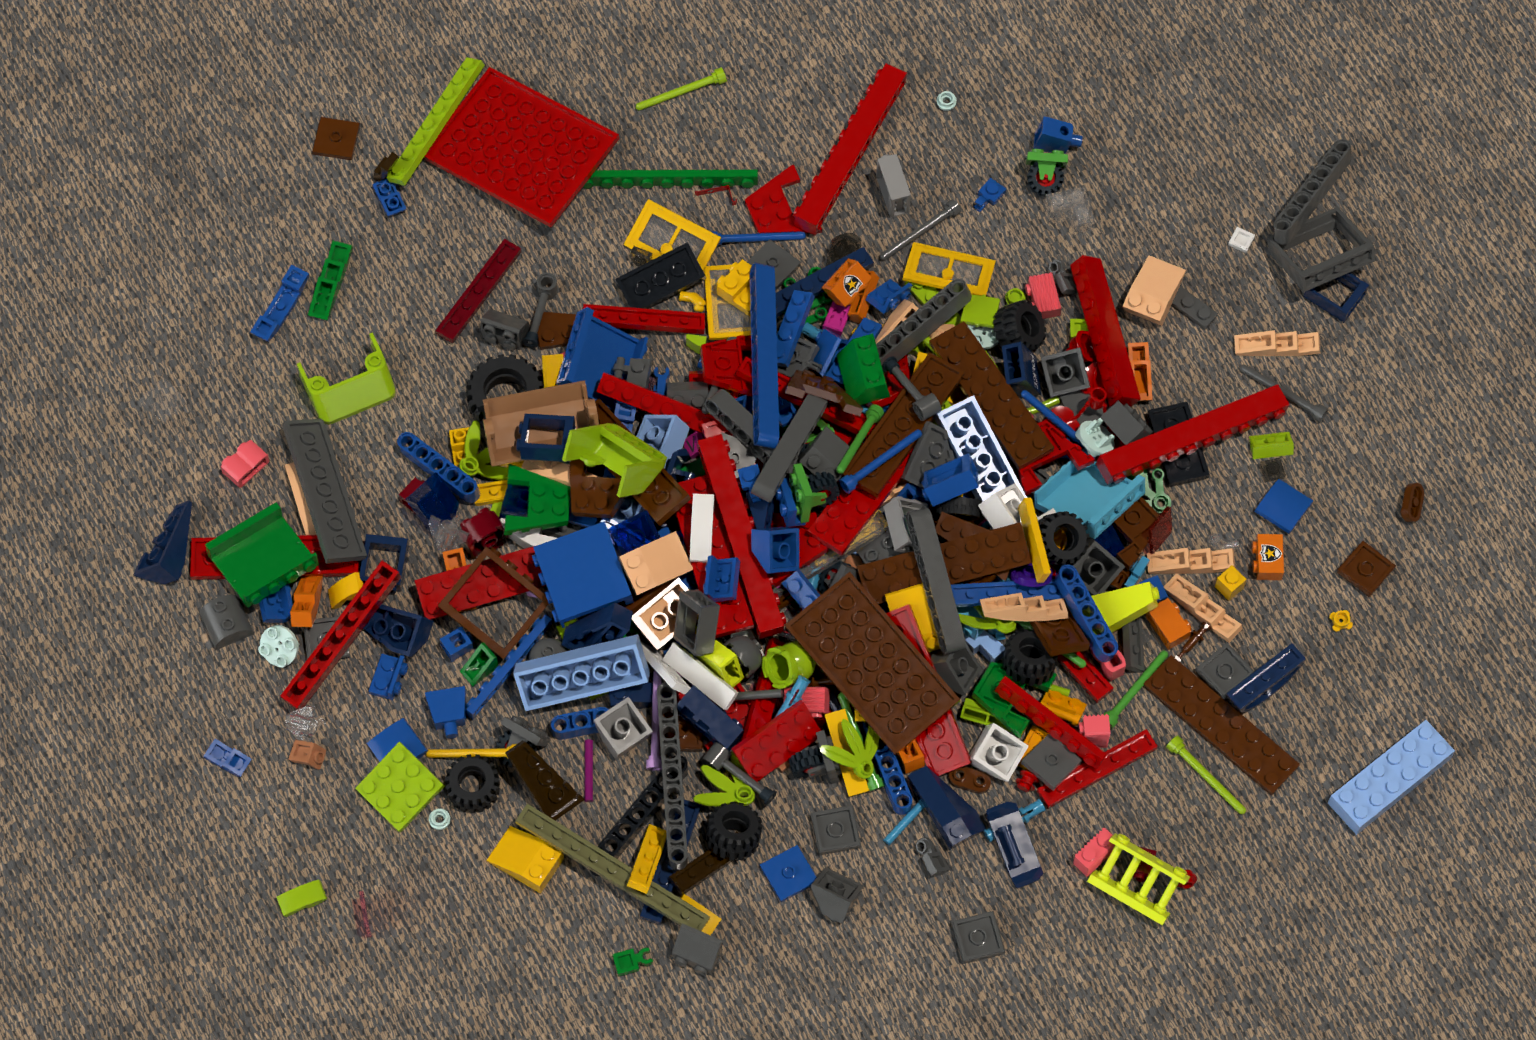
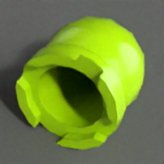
(786, 663)

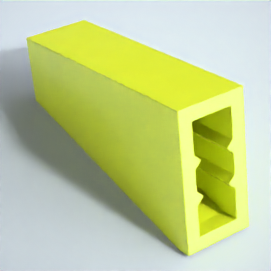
(1125, 604)
(723, 663)

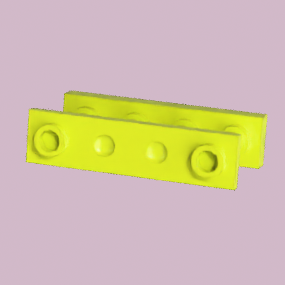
(1120, 889)

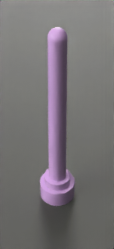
(654, 761)

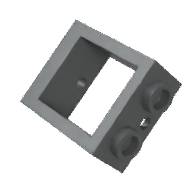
(689, 605)

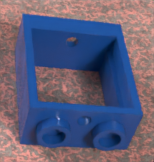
(950, 480)

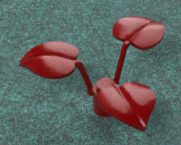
(1095, 401)

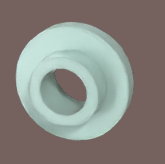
(946, 95)
(439, 813)

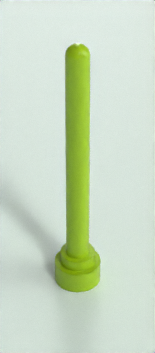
(717, 76)
(1176, 745)

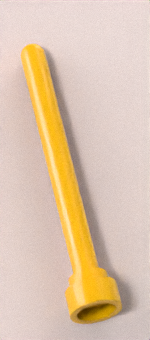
(456, 753)

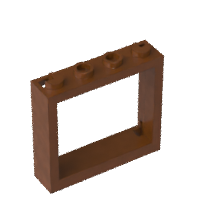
(511, 569)

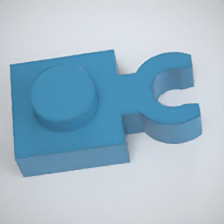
(1137, 571)

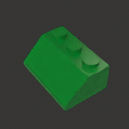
(863, 370)

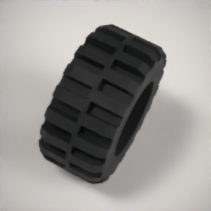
(496, 372)

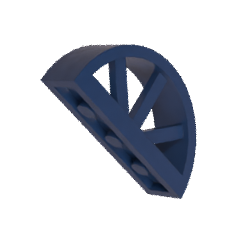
(1267, 679)

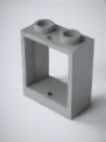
(893, 185)
(896, 521)

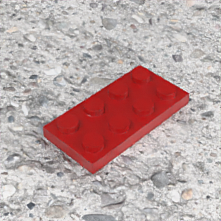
(776, 741)

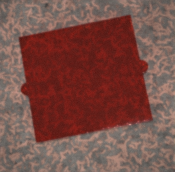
(1160, 530)

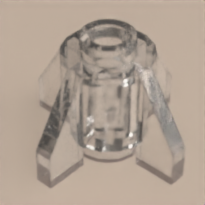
(446, 534)
(303, 723)

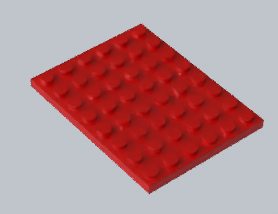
(521, 147)

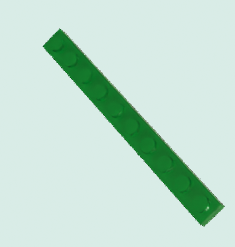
(671, 178)

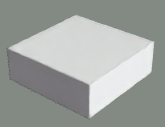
(1241, 239)

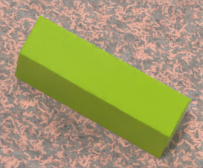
(977, 713)

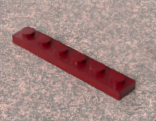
(478, 291)

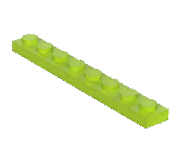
(435, 121)

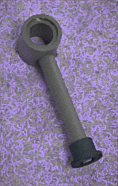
(545, 294)
(924, 406)
(718, 757)

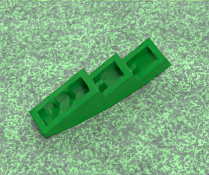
(330, 280)

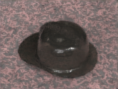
(842, 246)

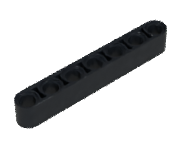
(642, 806)

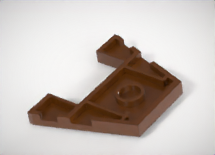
(823, 387)
(593, 495)
(1134, 527)

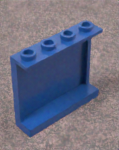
(594, 350)
(581, 573)

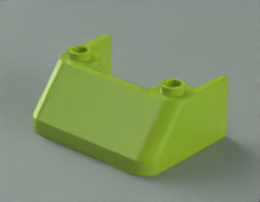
(353, 394)
(620, 452)

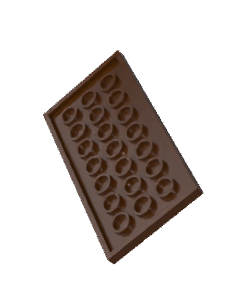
(872, 663)

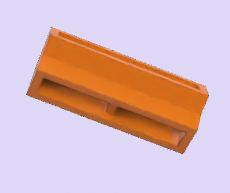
(863, 308)

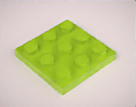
(400, 787)

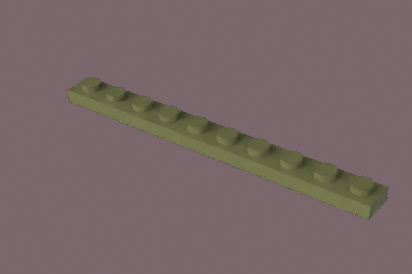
(609, 867)

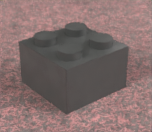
(1097, 567)

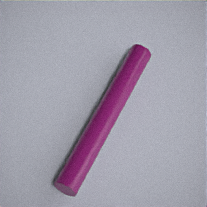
(588, 770)

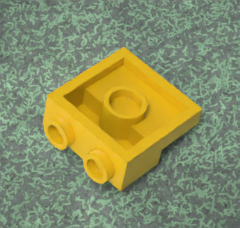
(736, 286)

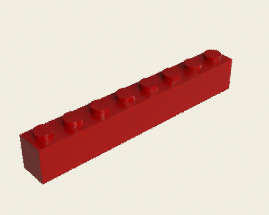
(1105, 331)
(341, 636)

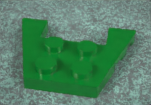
(546, 502)
(998, 707)

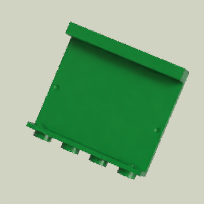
(261, 555)

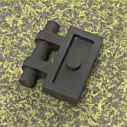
(637, 371)

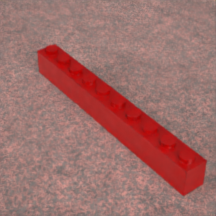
(850, 149)
(1192, 434)
(738, 525)

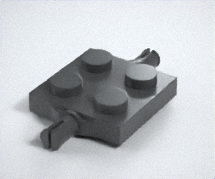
(802, 359)

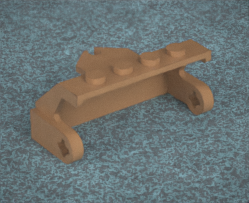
(506, 412)

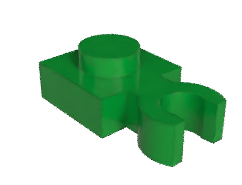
(627, 961)

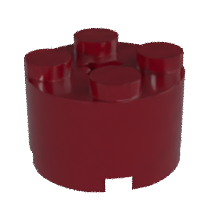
(484, 531)

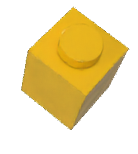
(1230, 583)

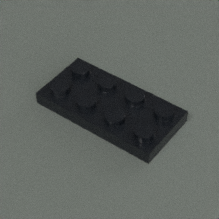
(661, 278)
(1186, 467)

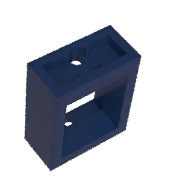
(1357, 285)
(543, 452)
(390, 544)

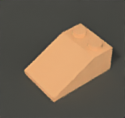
(1154, 290)
(655, 563)
(658, 616)

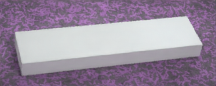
(664, 670)
(700, 676)

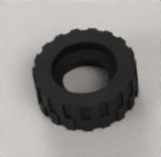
(961, 508)

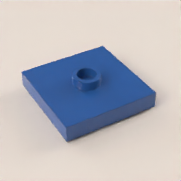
(788, 873)

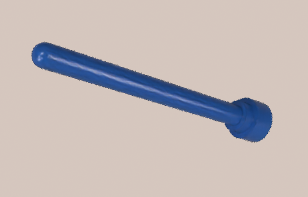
(760, 237)
(1051, 416)
(849, 483)

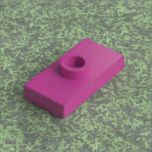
(836, 318)

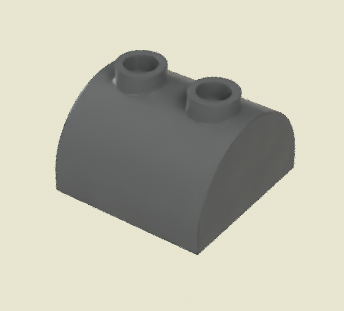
(878, 549)
(225, 621)

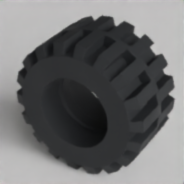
(1020, 323)
(1075, 536)
(1026, 669)
(476, 799)
(734, 844)

